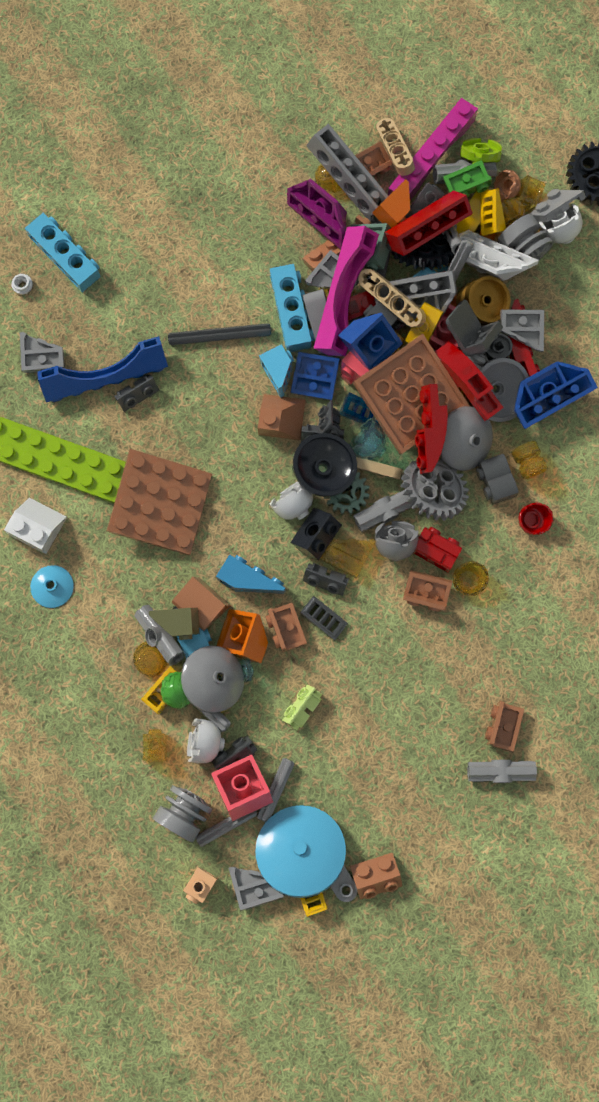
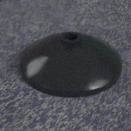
(331, 453)

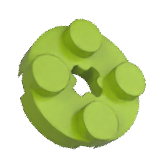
(476, 150)

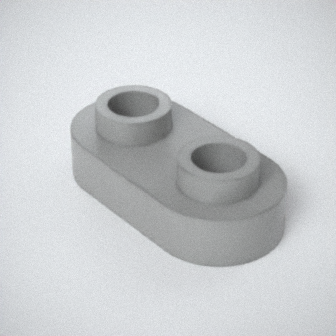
(344, 880)

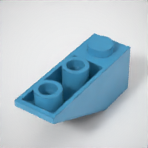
(243, 578)

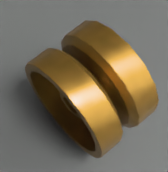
(486, 297)

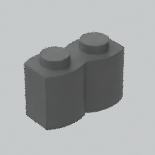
(497, 479)

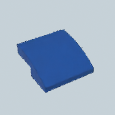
(315, 375)

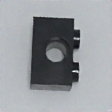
(316, 533)

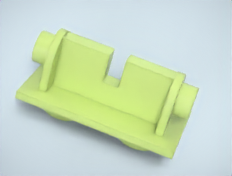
(295, 713)

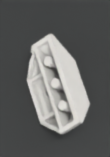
(496, 258)

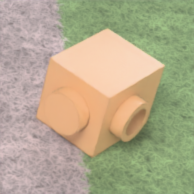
(200, 885)

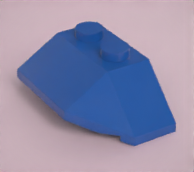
(551, 391)

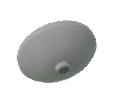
(506, 376)
(462, 428)
(201, 682)

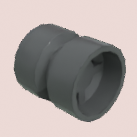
(502, 350)

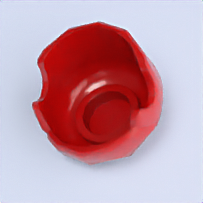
(535, 518)

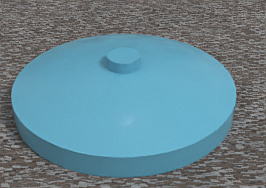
(300, 851)

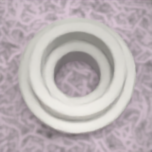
(19, 279)

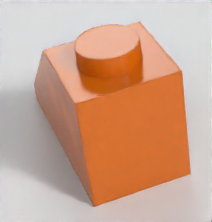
(395, 206)

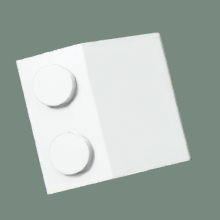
(35, 525)

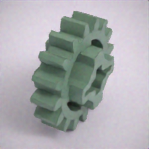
(352, 499)

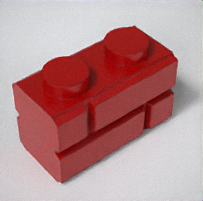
(437, 549)

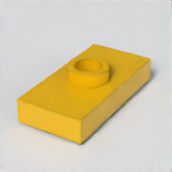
(433, 317)

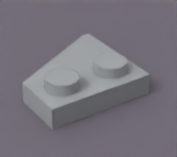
(524, 326)
(39, 355)
(252, 888)

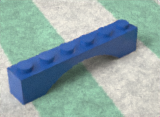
(62, 382)

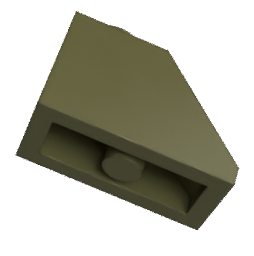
(178, 622)

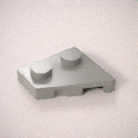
(555, 203)
(324, 272)

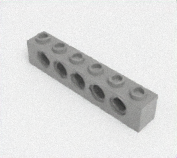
(347, 171)

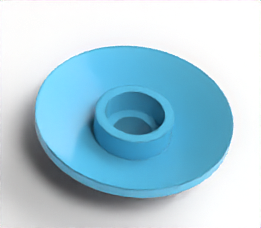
(59, 593)

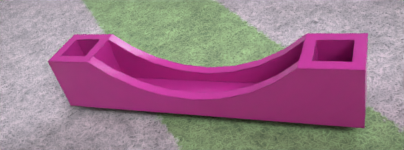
(444, 136)
(355, 252)

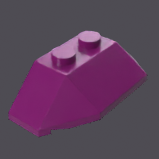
(319, 209)

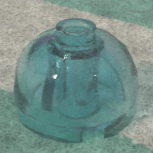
(369, 441)

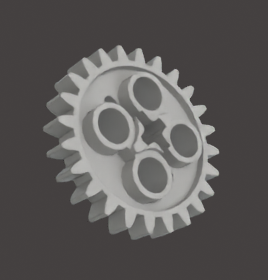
(435, 492)

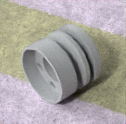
(524, 238)
(182, 813)

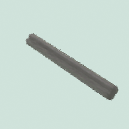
(219, 334)

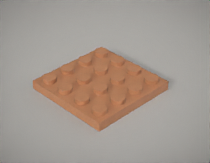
(395, 388)
(159, 502)

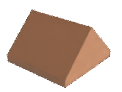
(201, 596)

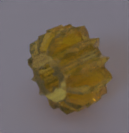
(512, 210)

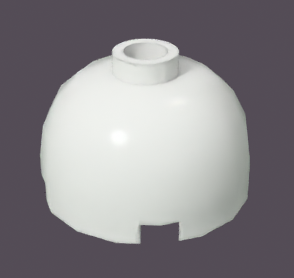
(564, 226)
(293, 502)
(204, 741)

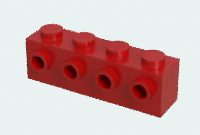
(428, 222)

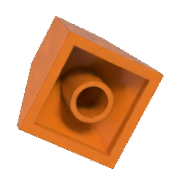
(244, 635)

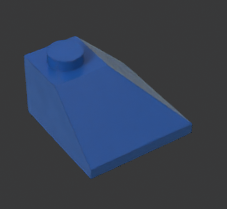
(370, 339)

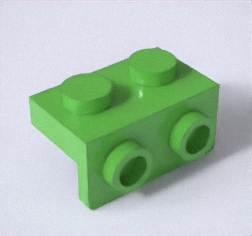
(469, 179)

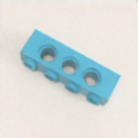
(81, 277)
(281, 278)

